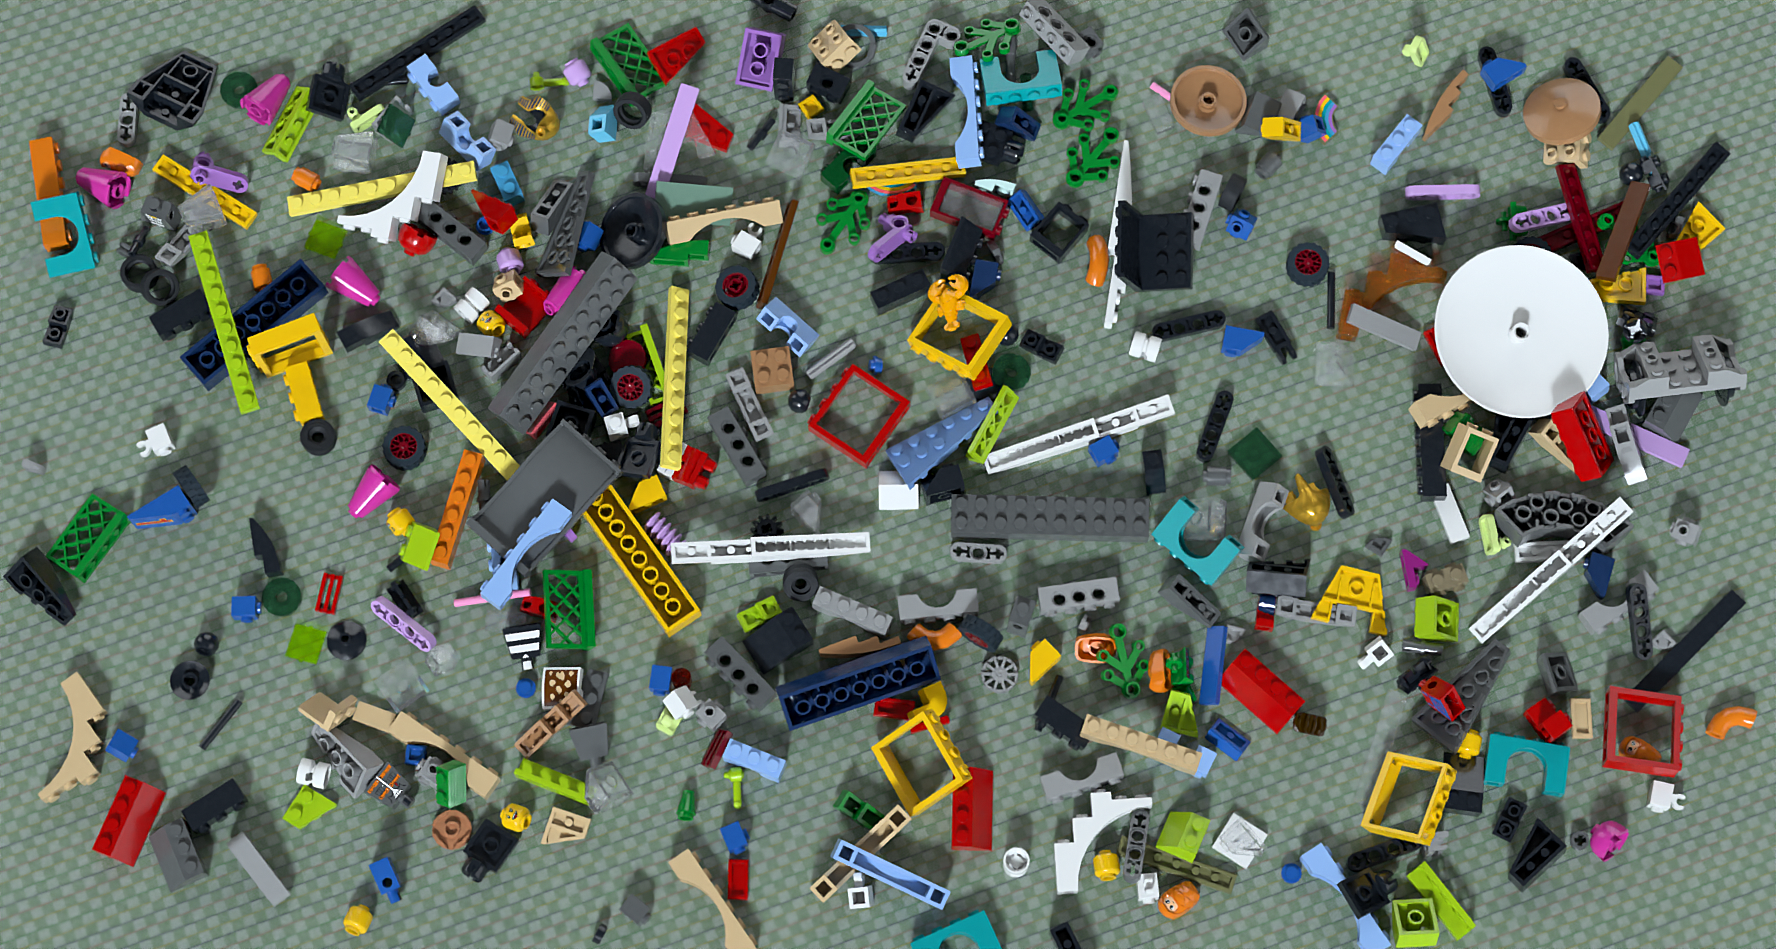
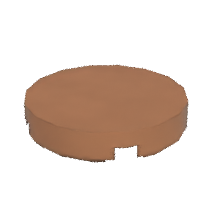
(452, 829)

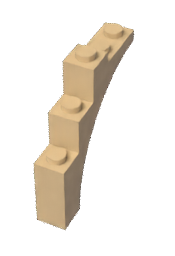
(85, 740)

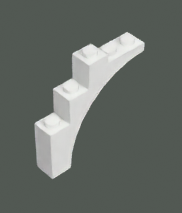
(424, 188)
(1084, 829)

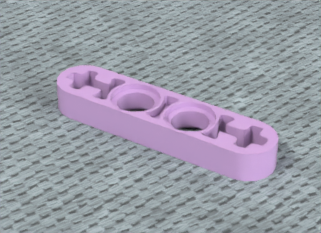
(1442, 192)
(1542, 217)
(421, 637)

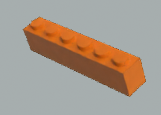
(50, 184)
(457, 508)

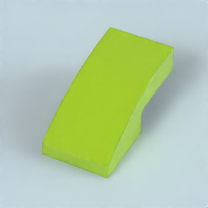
(759, 614)

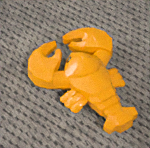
(948, 299)

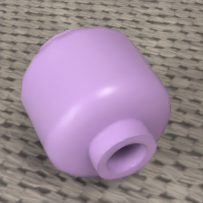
(577, 72)
(509, 259)

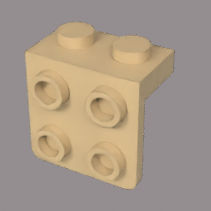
(834, 47)
(1574, 152)
(326, 711)

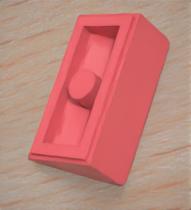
(542, 420)

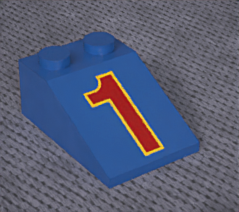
(166, 510)

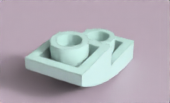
(990, 185)

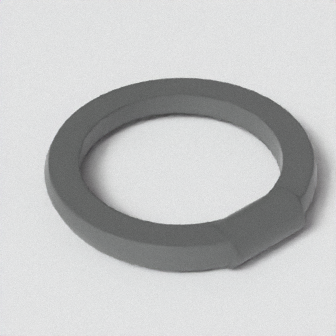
(872, 48)

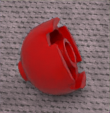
(416, 240)

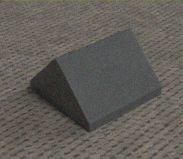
(1246, 35)
(1257, 108)
(1556, 673)

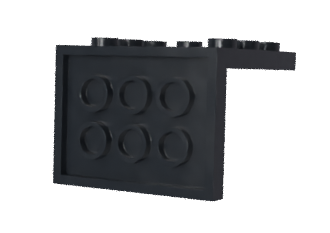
(1154, 249)

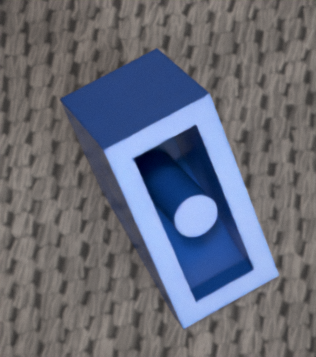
(1500, 72)
(1239, 340)

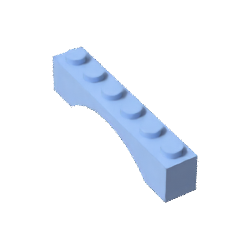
(968, 146)
(551, 521)
(1321, 865)
(890, 874)

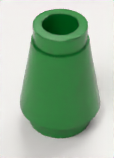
(686, 808)

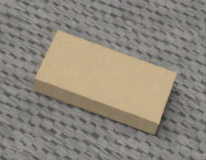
(373, 716)
(1581, 718)

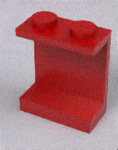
(526, 310)

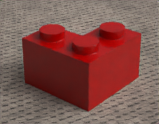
(1546, 721)

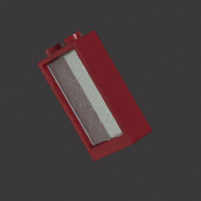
(979, 207)

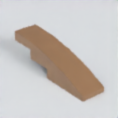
(1443, 108)
(852, 649)
(550, 724)

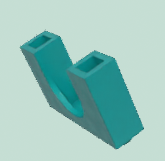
(1002, 91)
(69, 207)
(1171, 535)
(1552, 756)
(975, 927)

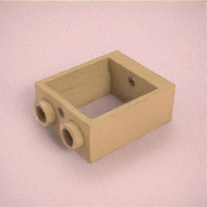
(1457, 446)

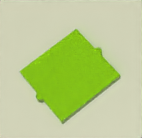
(325, 239)
(306, 644)

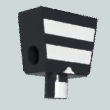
(524, 642)

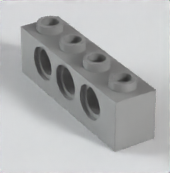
(1054, 31)
(1210, 182)
(1107, 586)

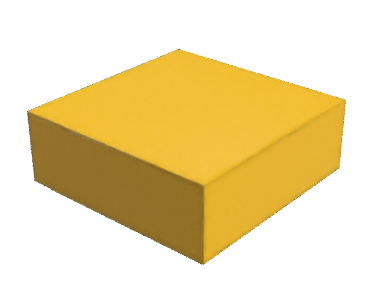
(811, 107)

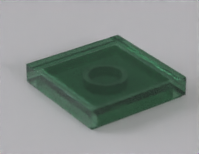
(1254, 454)

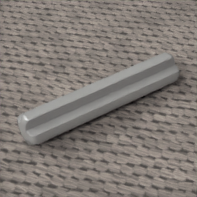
(830, 358)

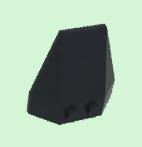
(175, 91)

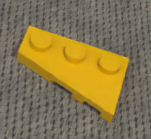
(1701, 225)
(1628, 288)

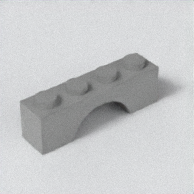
(1268, 499)
(914, 610)
(853, 611)
(1598, 616)
(1058, 786)

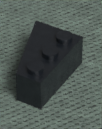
(923, 109)

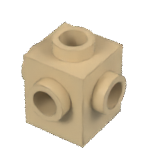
(508, 286)

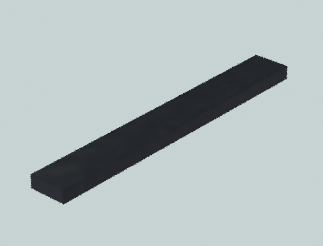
(427, 45)
(1677, 199)
(1689, 646)

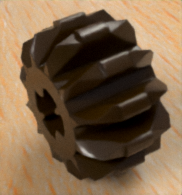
(1309, 724)

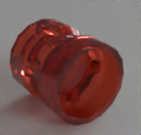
(681, 675)

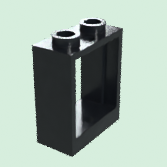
(1047, 246)

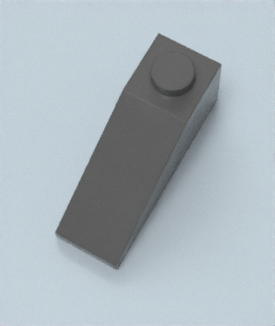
(549, 208)
(1188, 600)

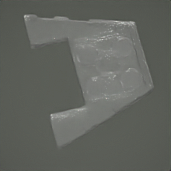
(657, 128)

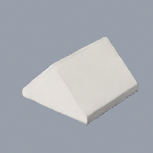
(895, 493)

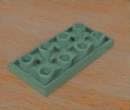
(687, 198)

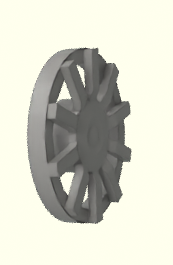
(999, 674)

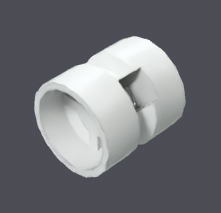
(472, 304)
(1145, 346)
(313, 773)
(1016, 862)

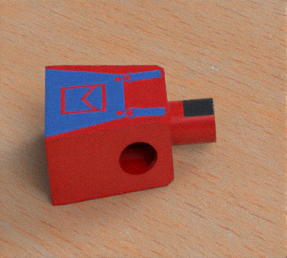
(1435, 692)

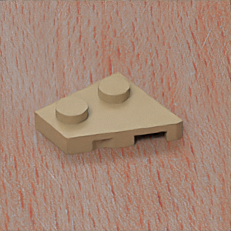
(565, 826)

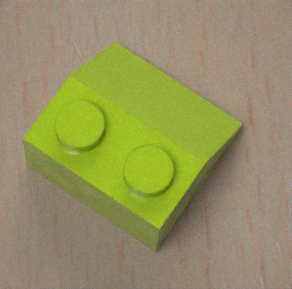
(419, 545)
(1436, 619)
(1183, 834)
(1414, 923)

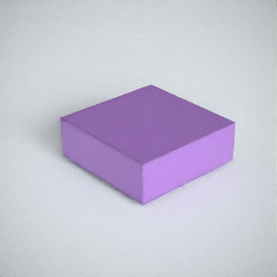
(1654, 285)

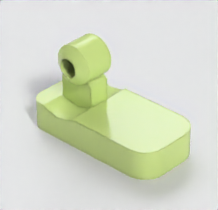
(1417, 50)
(364, 121)
(1489, 535)
(667, 722)

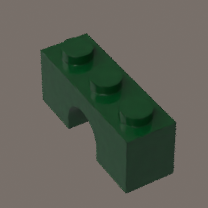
(835, 176)

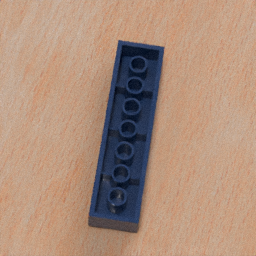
(274, 305)
(858, 683)

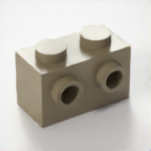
(1445, 580)

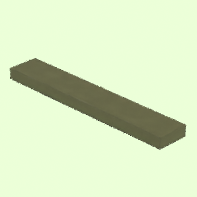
(1640, 103)
(1195, 872)

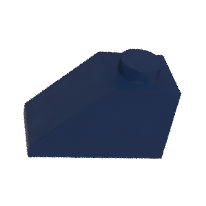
(1018, 121)
(984, 278)
(601, 398)
(1598, 572)

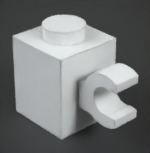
(747, 244)
(618, 426)
(158, 440)
(1377, 652)
(681, 702)
(1662, 796)
(1147, 888)
(860, 895)

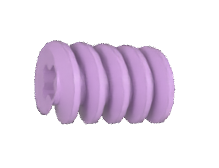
(662, 533)

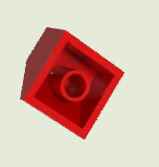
(1680, 260)

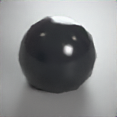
(1630, 172)
(1011, 336)
(799, 400)
(206, 643)

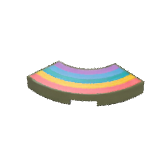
(1326, 108)

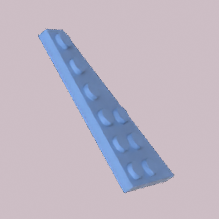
(933, 445)

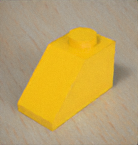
(1281, 129)
(647, 494)
(1042, 659)

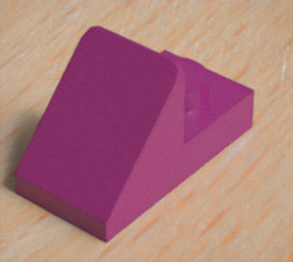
(1410, 564)

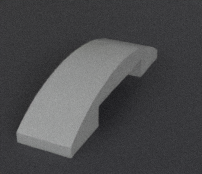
(818, 127)
(176, 250)
(749, 404)
(1302, 610)

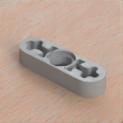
(132, 127)
(963, 557)

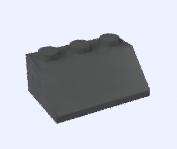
(1671, 415)
(178, 854)

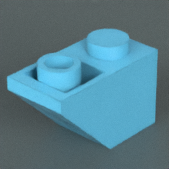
(603, 124)

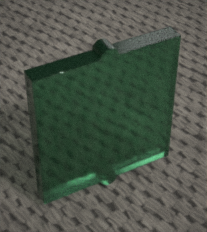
(395, 125)

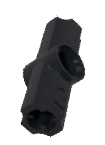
(778, 7)

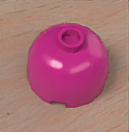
(1607, 839)

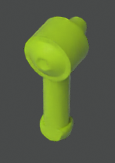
(538, 83)
(735, 775)

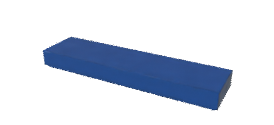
(1213, 665)

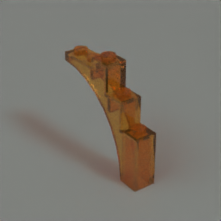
(1378, 285)

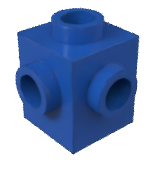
(1240, 224)

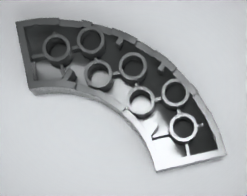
(1555, 516)

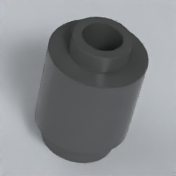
(1268, 165)
(1216, 475)

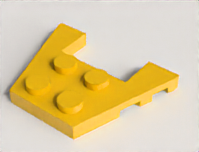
(1357, 589)

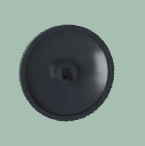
(633, 230)

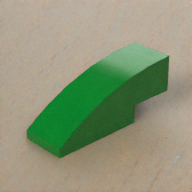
(681, 253)
(857, 810)

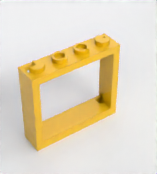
(285, 335)
(983, 354)
(897, 776)
(1385, 786)

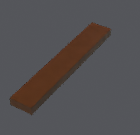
(1623, 231)
(777, 254)

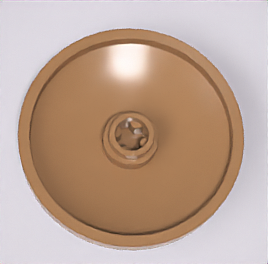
(1208, 100)
(1562, 111)

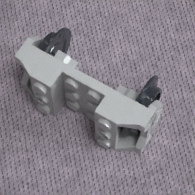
(1678, 372)

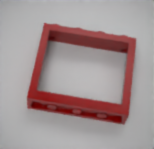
(865, 459)
(1610, 760)

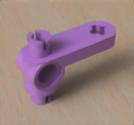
(207, 173)
(897, 231)

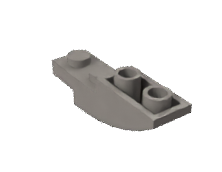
(1626, 445)

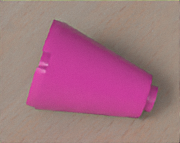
(266, 99)
(105, 185)
(354, 283)
(561, 291)
(372, 492)

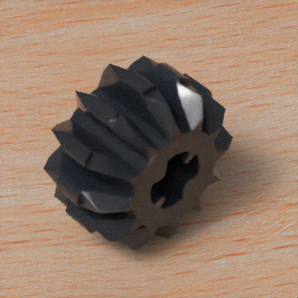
(758, 527)

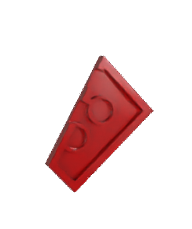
(675, 54)
(717, 134)

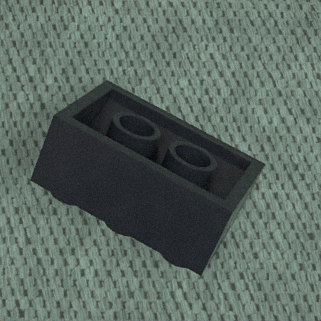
(962, 250)

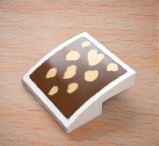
(558, 683)

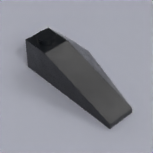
(38, 581)

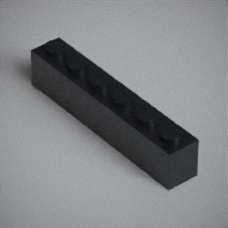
(1430, 452)

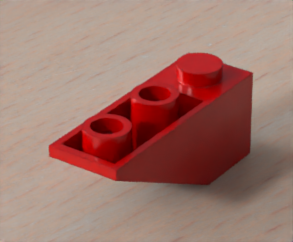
(498, 215)

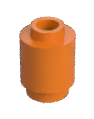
(306, 179)
(260, 276)

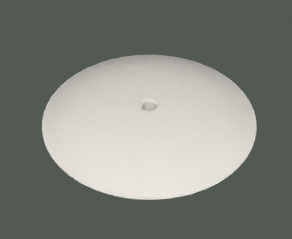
(1552, 307)

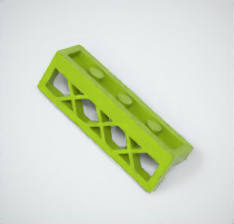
(293, 126)
(654, 359)
(992, 425)
(551, 780)
(1445, 905)

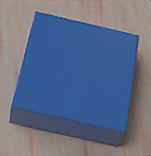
(414, 754)

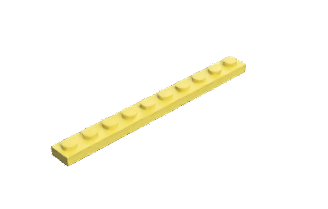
(371, 190)
(674, 378)
(449, 404)

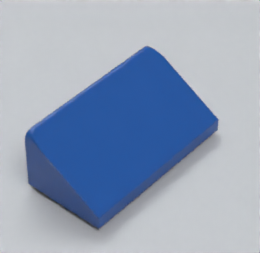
(1025, 209)
(1227, 739)

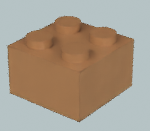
(772, 370)

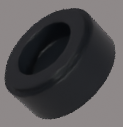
(396, 380)
(600, 933)

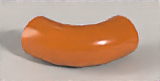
(1098, 260)
(938, 639)
(1728, 718)

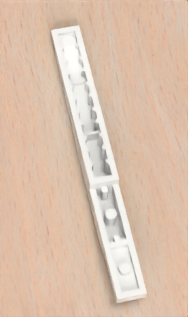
(1123, 192)
(1079, 435)
(770, 548)
(1551, 570)

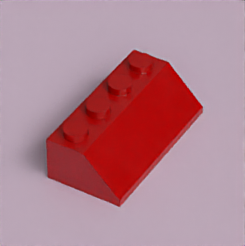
(1582, 437)
(1261, 691)
(973, 812)
(129, 821)

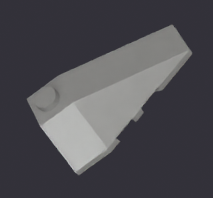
(351, 759)

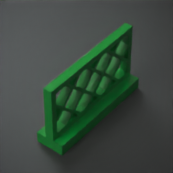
(613, 68)
(850, 116)
(98, 548)
(585, 609)

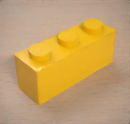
(303, 393)

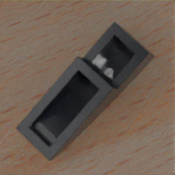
(367, 330)
(265, 550)

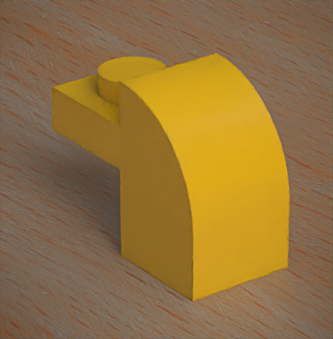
(521, 232)
(933, 698)

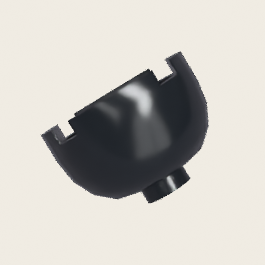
(613, 331)

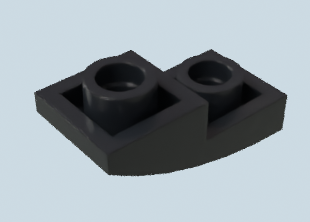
(58, 326)
(1041, 347)
(1509, 819)

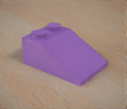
(758, 57)

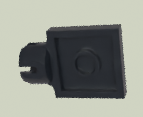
(329, 92)
(999, 145)
(1636, 323)
(640, 452)
(487, 850)
(1367, 891)

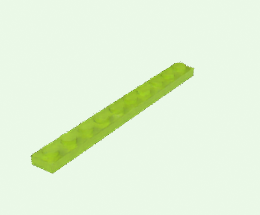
(224, 322)

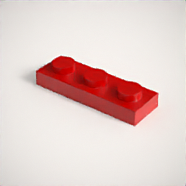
(970, 346)

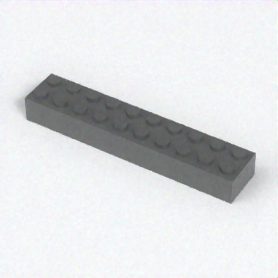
(562, 343)
(1050, 518)

